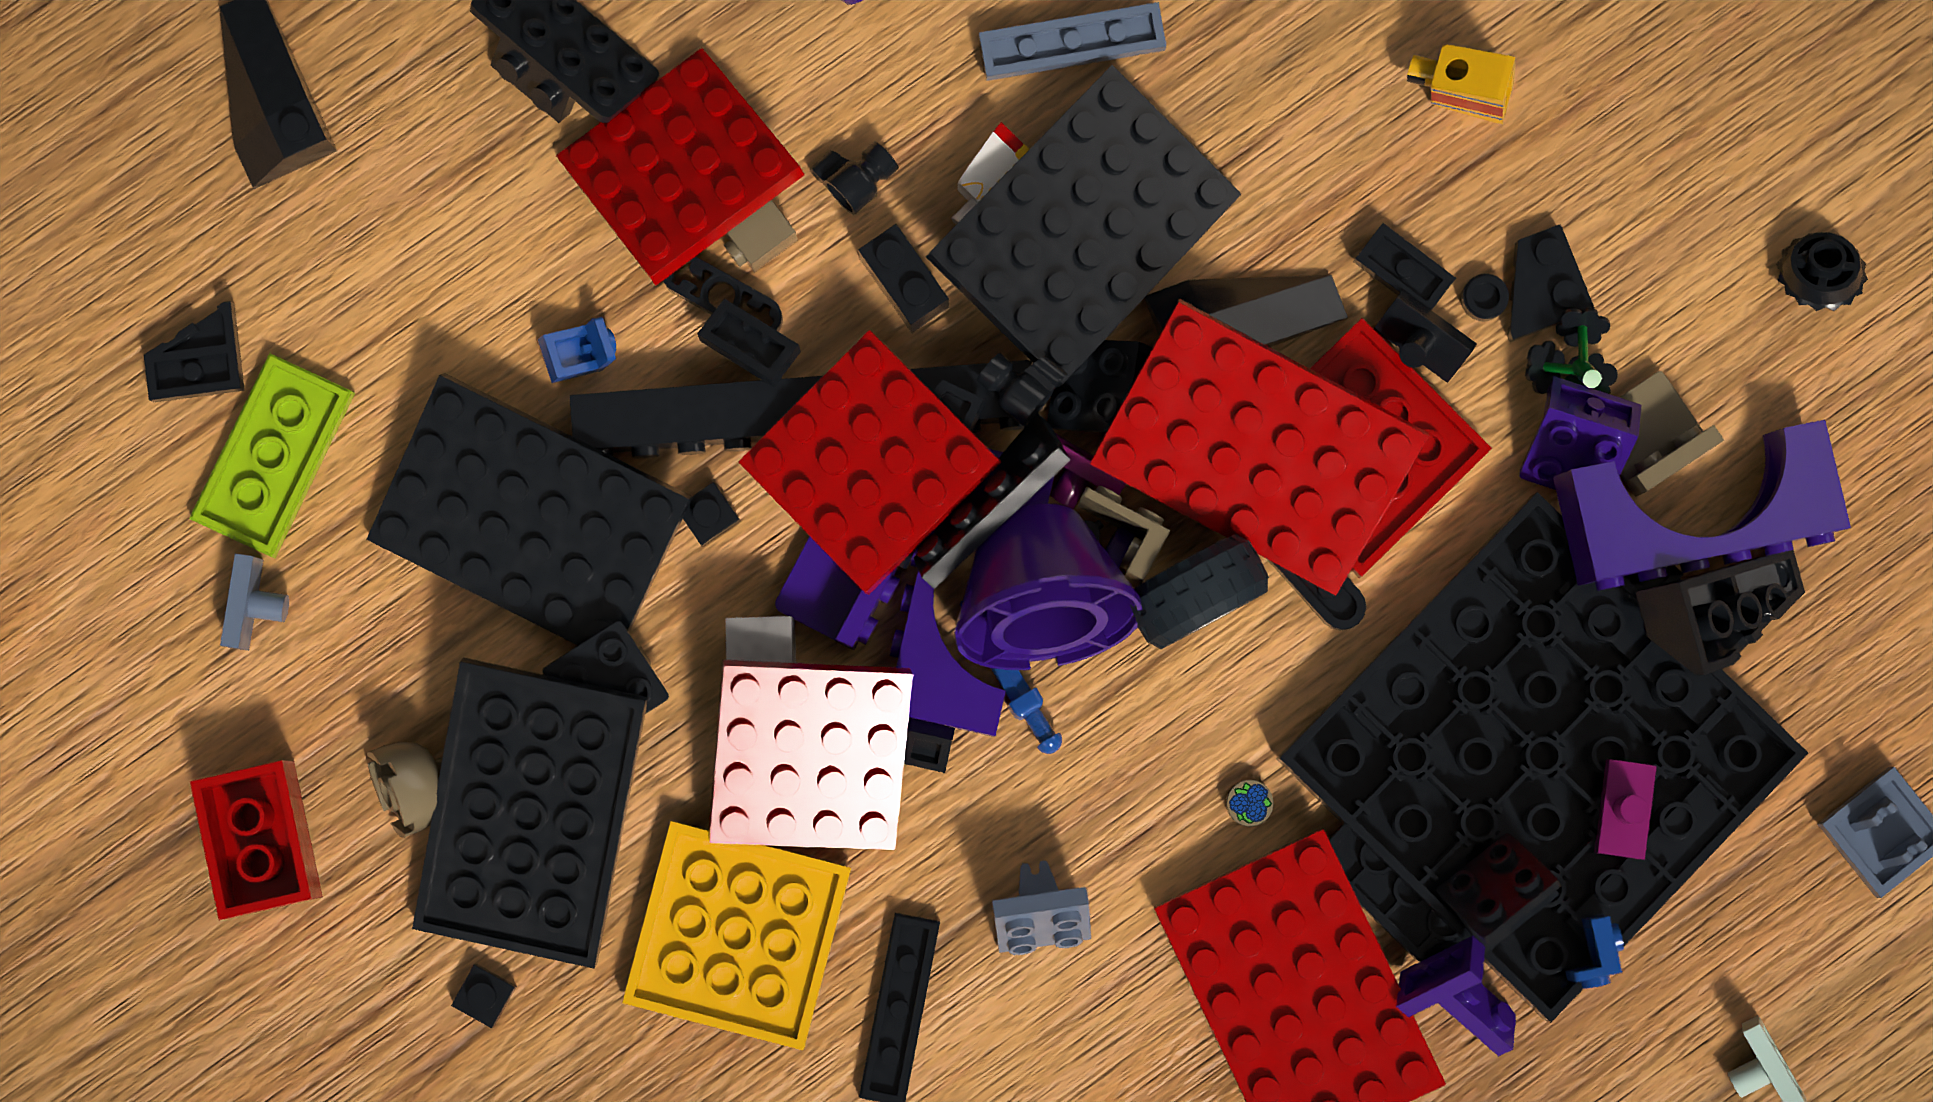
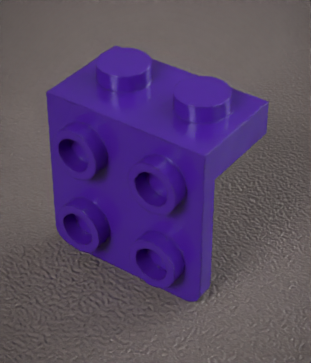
(829, 600)

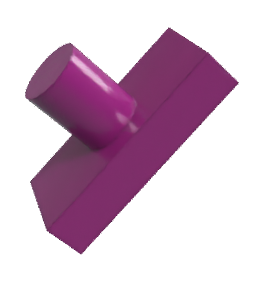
(1078, 474)
(1625, 809)

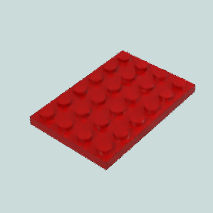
(1258, 447)
(1298, 982)

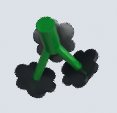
(1578, 329)

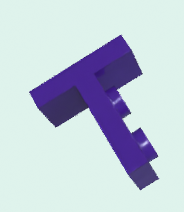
(1455, 983)

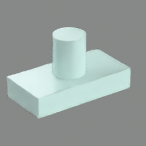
(1766, 1068)

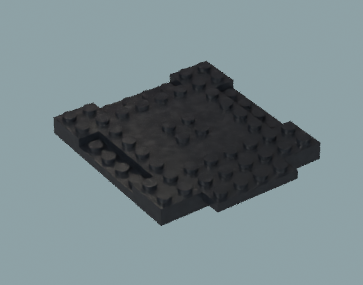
(1502, 724)

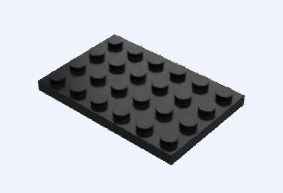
(1084, 224)
(527, 514)
(529, 812)

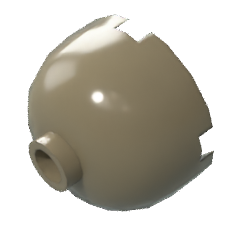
(406, 784)

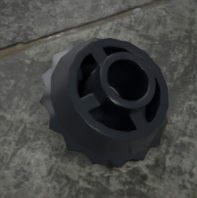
(1822, 271)

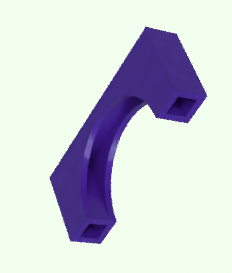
(1617, 539)
(940, 686)

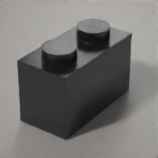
(903, 278)

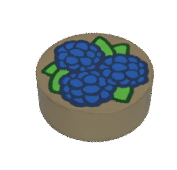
(1249, 803)

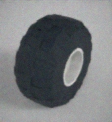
(1199, 591)

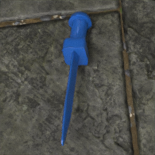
(1027, 705)

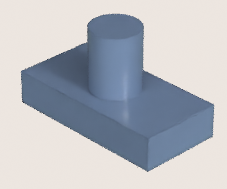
(247, 603)

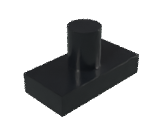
(1424, 337)
(749, 342)

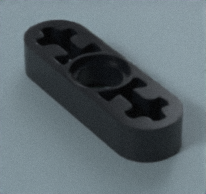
(698, 268)

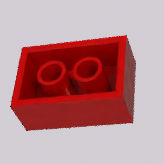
(256, 839)

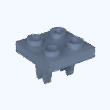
(1882, 832)
(1041, 914)

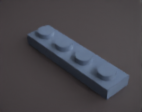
(1072, 41)

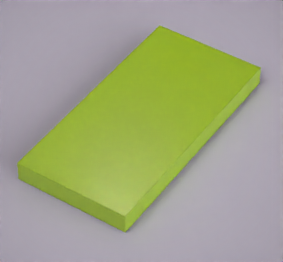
(272, 455)

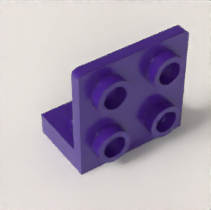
(1580, 431)

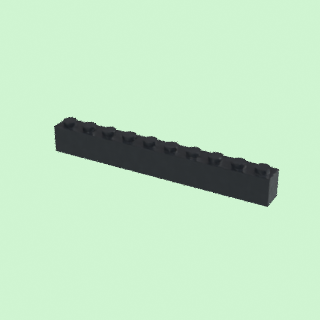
(729, 412)

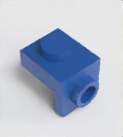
(578, 350)
(1603, 943)

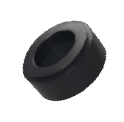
(1484, 297)

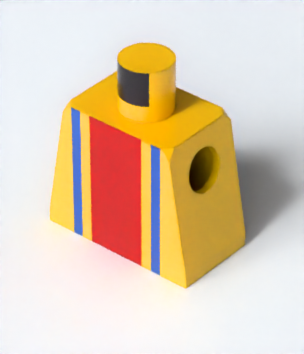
(1483, 85)

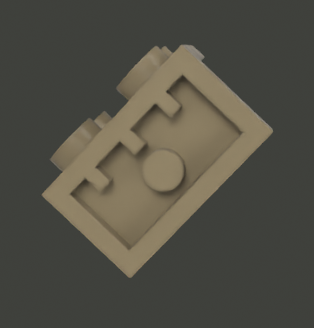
(1667, 435)
(1146, 524)

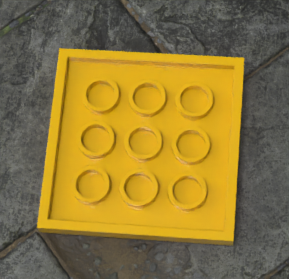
(737, 936)

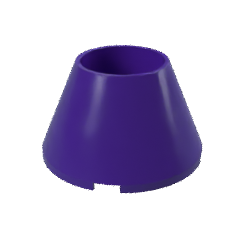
(1043, 593)

